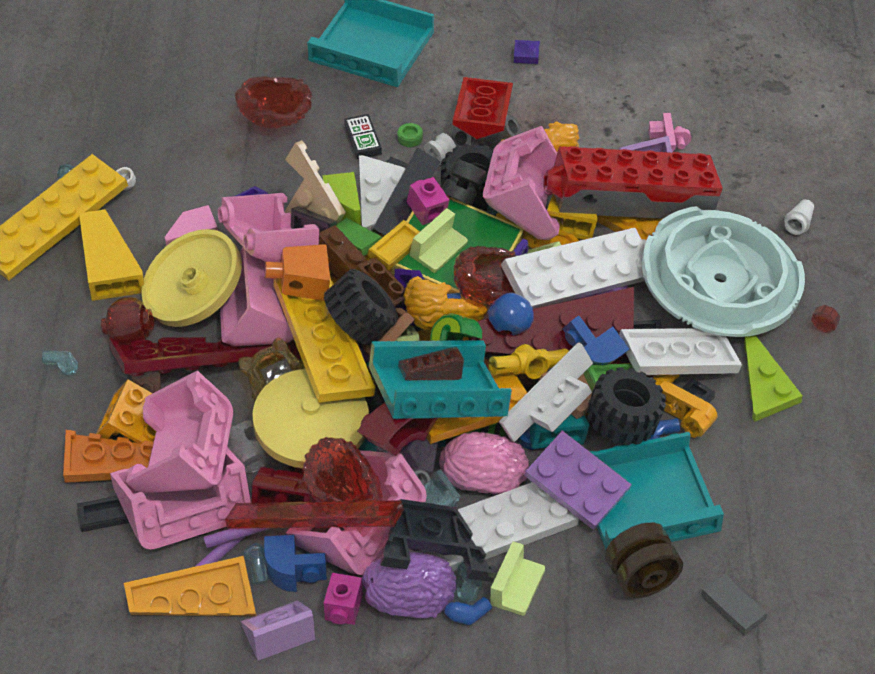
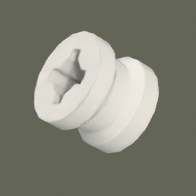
(440, 146)

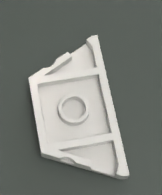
(376, 186)

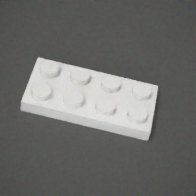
(679, 352)

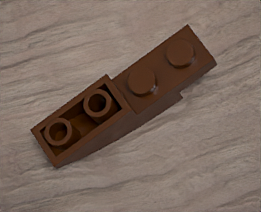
(346, 257)

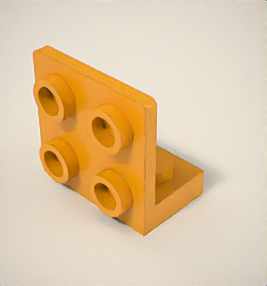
(126, 414)

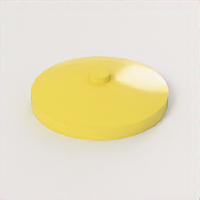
(192, 277)
(292, 420)

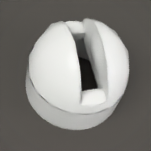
(126, 172)

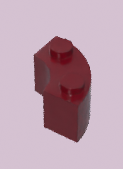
(392, 433)

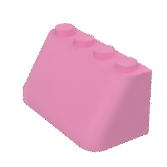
(253, 309)

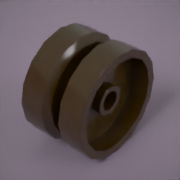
(643, 560)

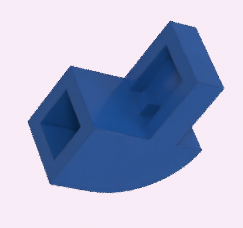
(602, 349)
(287, 568)

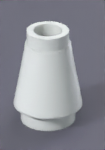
(799, 218)

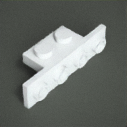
(552, 396)

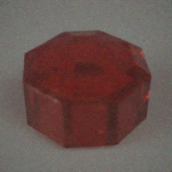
(825, 318)

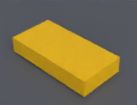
(394, 245)

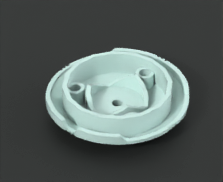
(700, 245)

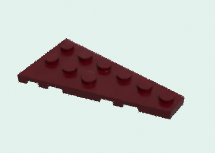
(546, 332)
(177, 353)

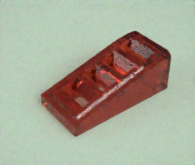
(438, 365)

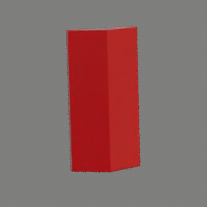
(482, 106)

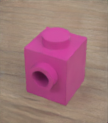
(427, 200)
(343, 599)

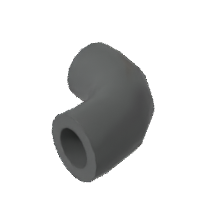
(511, 129)

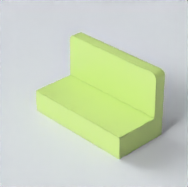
(437, 242)
(516, 581)

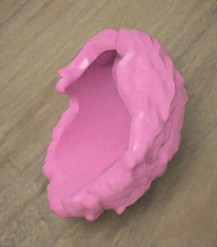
(484, 463)

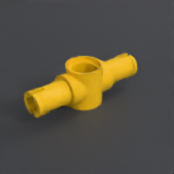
(526, 361)

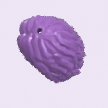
(413, 592)

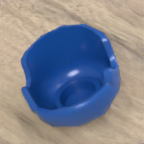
(511, 313)

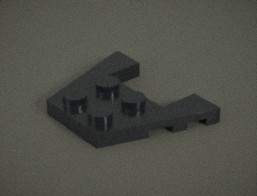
(434, 530)

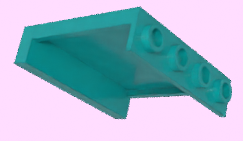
(373, 40)
(469, 397)
(663, 490)

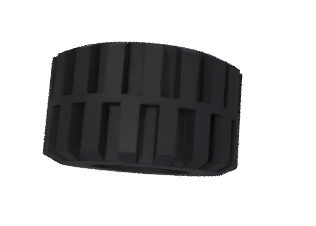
(475, 155)
(360, 307)
(626, 406)

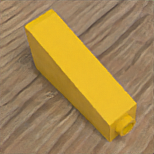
(108, 260)

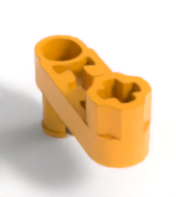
(693, 411)

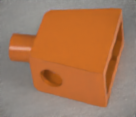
(302, 271)

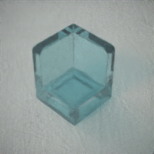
(441, 491)

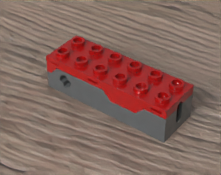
(631, 182)

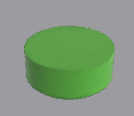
(410, 135)

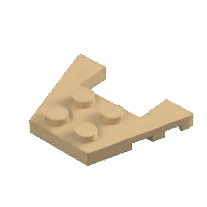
(313, 192)

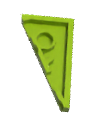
(769, 385)

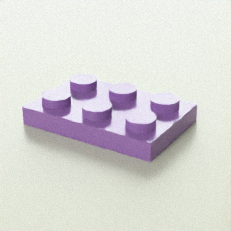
(577, 480)

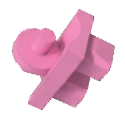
(678, 138)

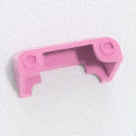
(516, 182)
(263, 226)
(190, 437)
(180, 515)
(360, 546)

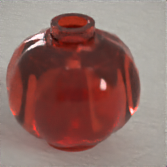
(127, 321)

